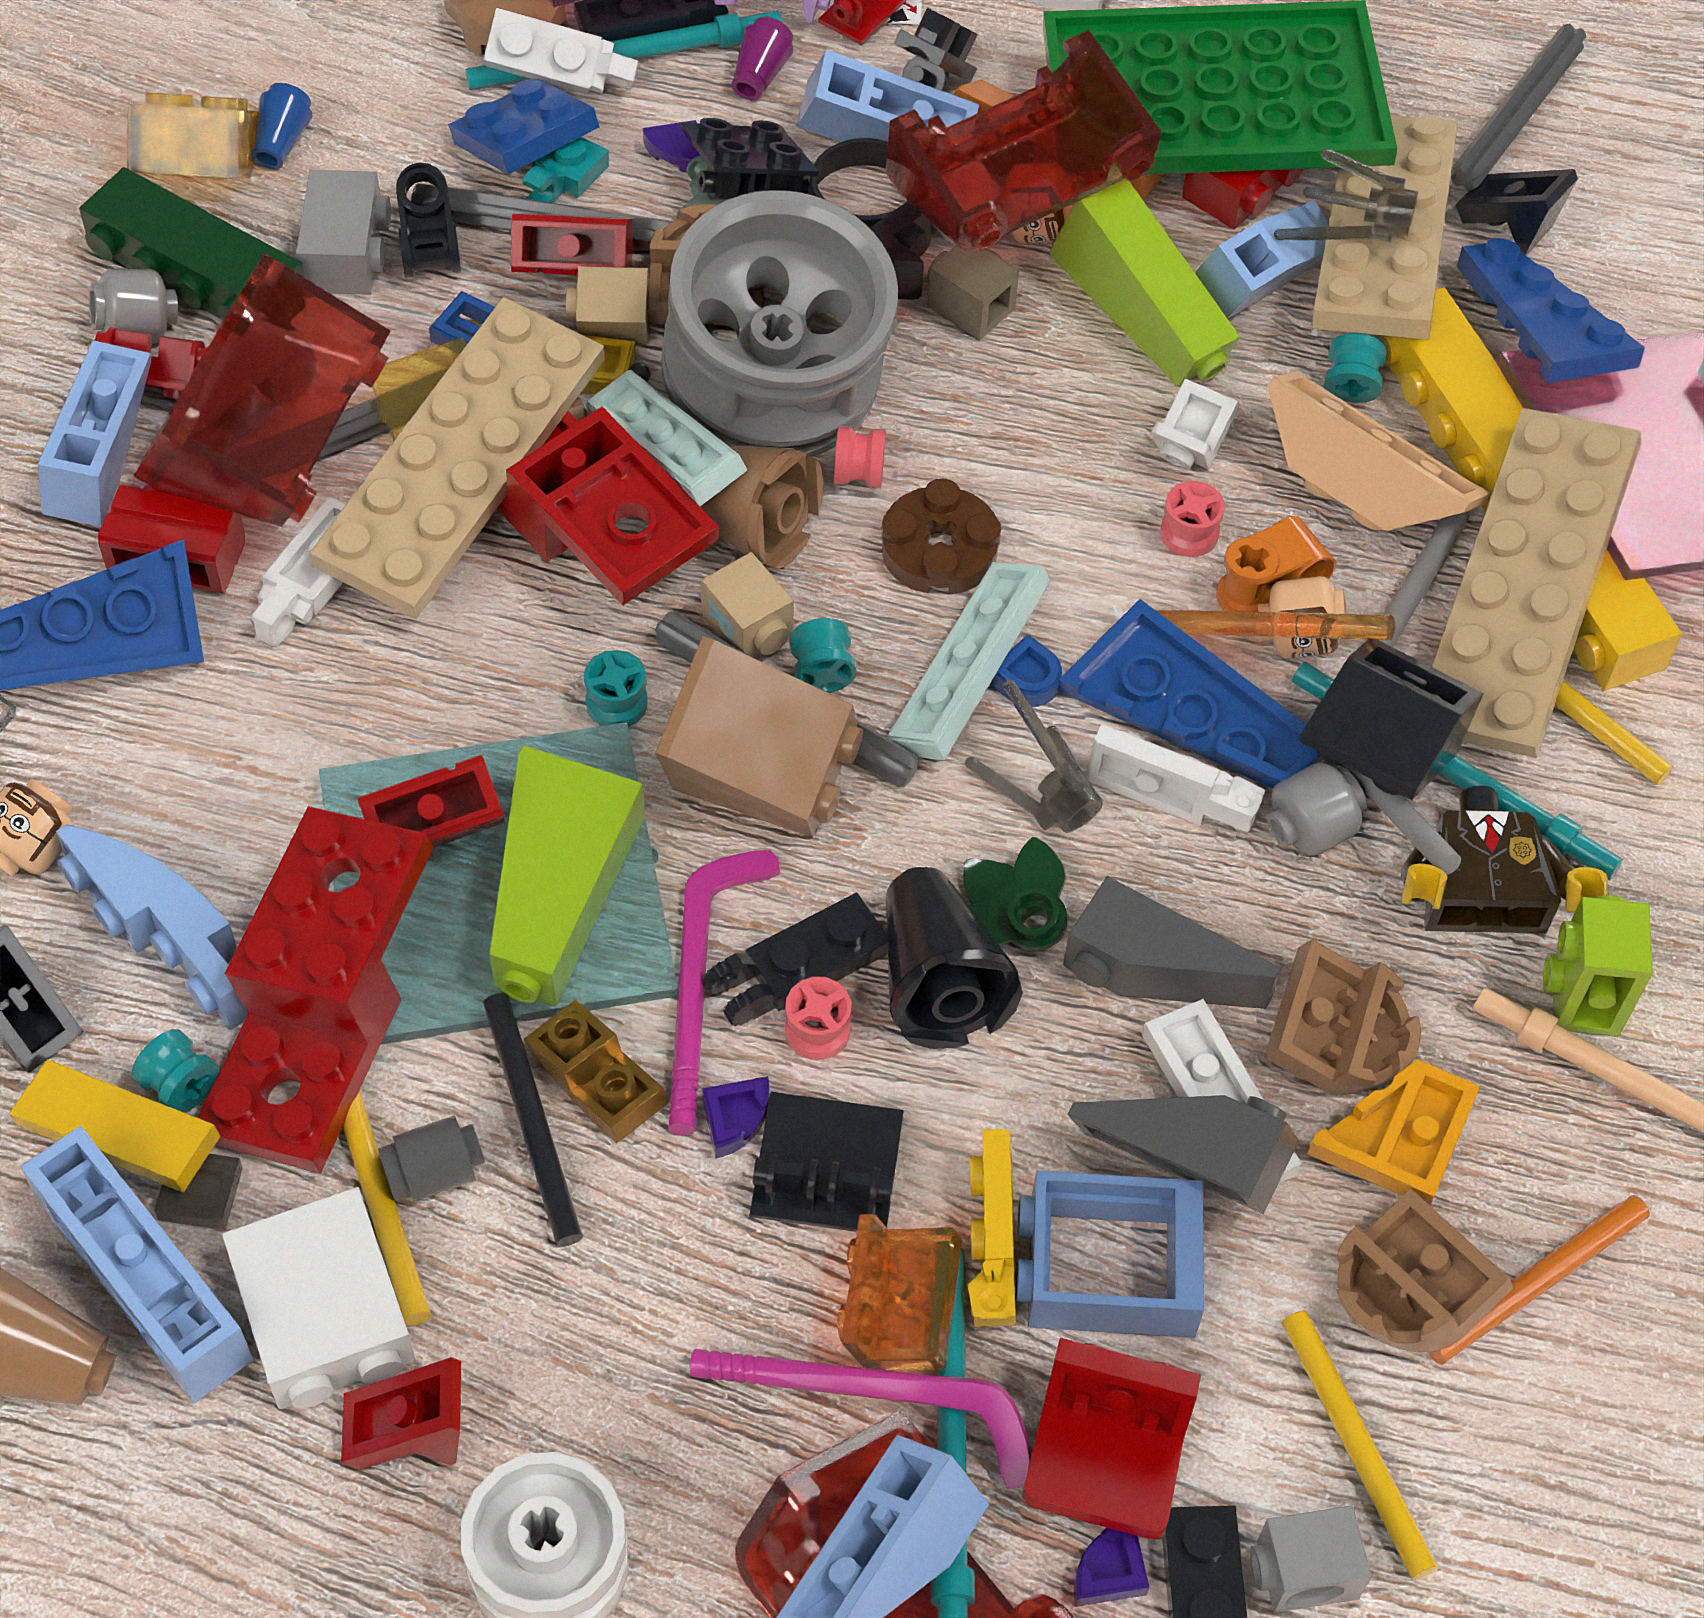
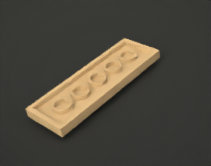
(1383, 284)
(452, 457)
(1535, 572)

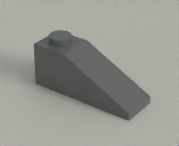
(1159, 954)
(1210, 1139)

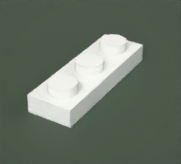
(1201, 1059)

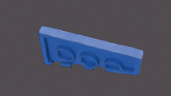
(1552, 319)
(104, 624)
(1187, 695)

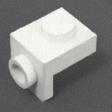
(1194, 426)

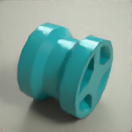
(1355, 367)
(822, 654)
(619, 673)
(175, 1071)

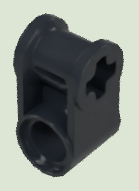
(426, 231)

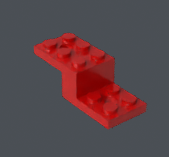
(588, 481)
(314, 987)

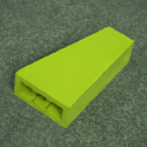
(1144, 283)
(559, 864)

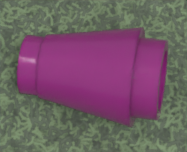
(762, 55)

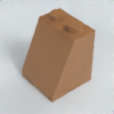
(757, 740)

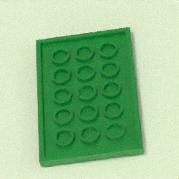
(1245, 81)

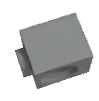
(1311, 1559)

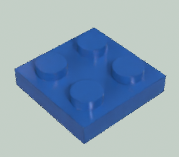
(523, 125)

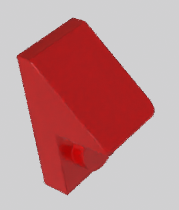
(404, 1417)

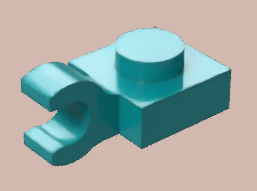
(566, 169)

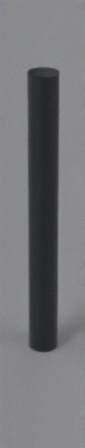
(532, 1120)

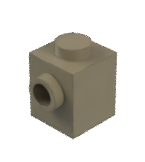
(972, 289)

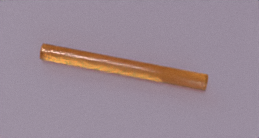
(1283, 624)

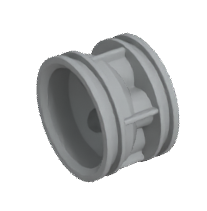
(778, 378)

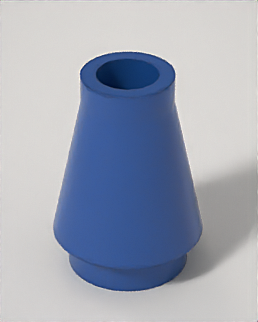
(280, 122)

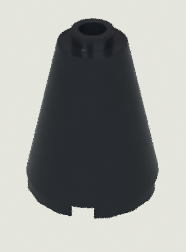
(943, 964)

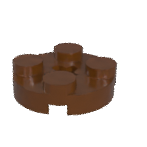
(945, 510)

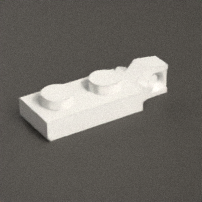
(555, 54)
(291, 585)
(1170, 780)

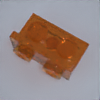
(900, 1296)

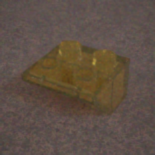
(189, 140)

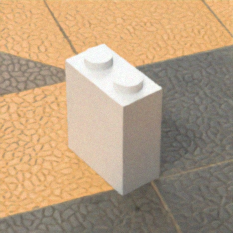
(319, 1299)

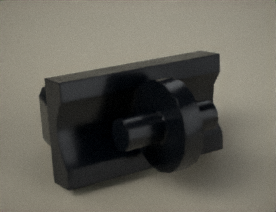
(939, 49)

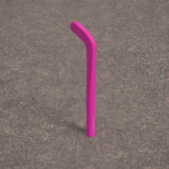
(699, 892)
(950, 1392)

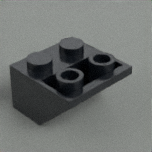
(1391, 719)

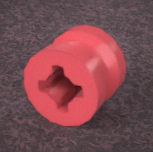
(859, 457)
(1202, 509)
(823, 1002)

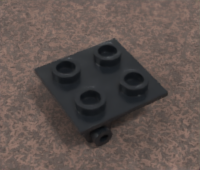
(747, 158)
(825, 1162)

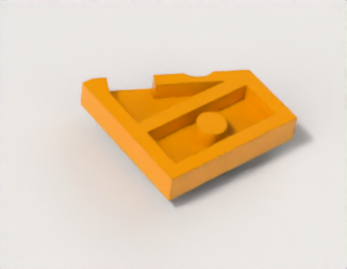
(1401, 1132)

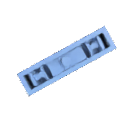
(137, 1264)

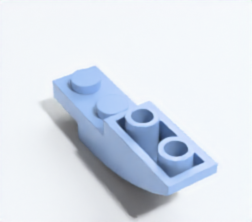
(156, 908)

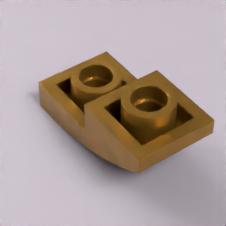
(595, 1072)

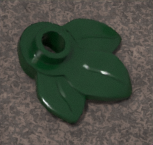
(1010, 895)

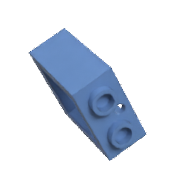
(1121, 1199)

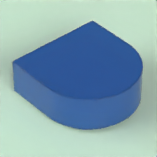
(1032, 669)

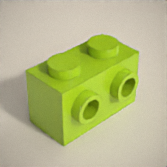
(1600, 965)

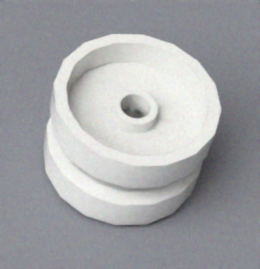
(542, 1504)

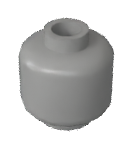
(132, 302)
(1316, 808)

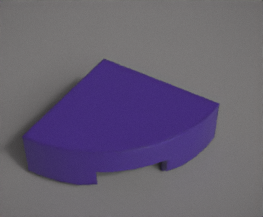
(670, 144)
(735, 1113)
(1110, 1569)

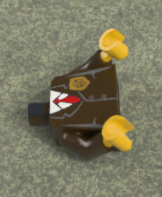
(1506, 874)

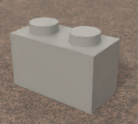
(342, 230)

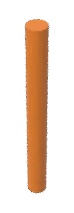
(1554, 1268)

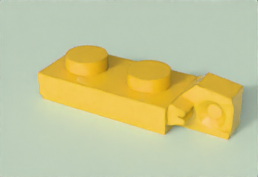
(992, 1237)

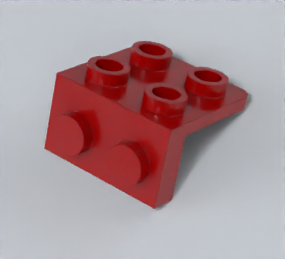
(1110, 1439)

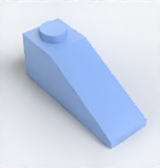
(858, 100)
(93, 434)
(892, 1537)

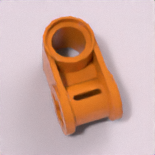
(1270, 556)

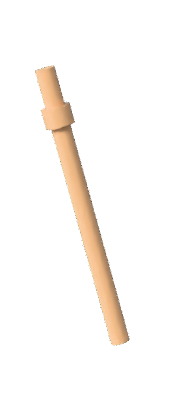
(1539, 1030)

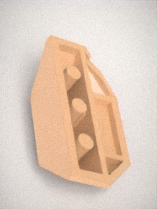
(1363, 462)

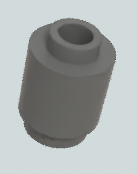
(431, 1159)

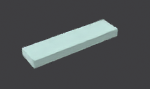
(670, 436)
(969, 659)

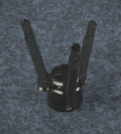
(1387, 208)
(1065, 791)

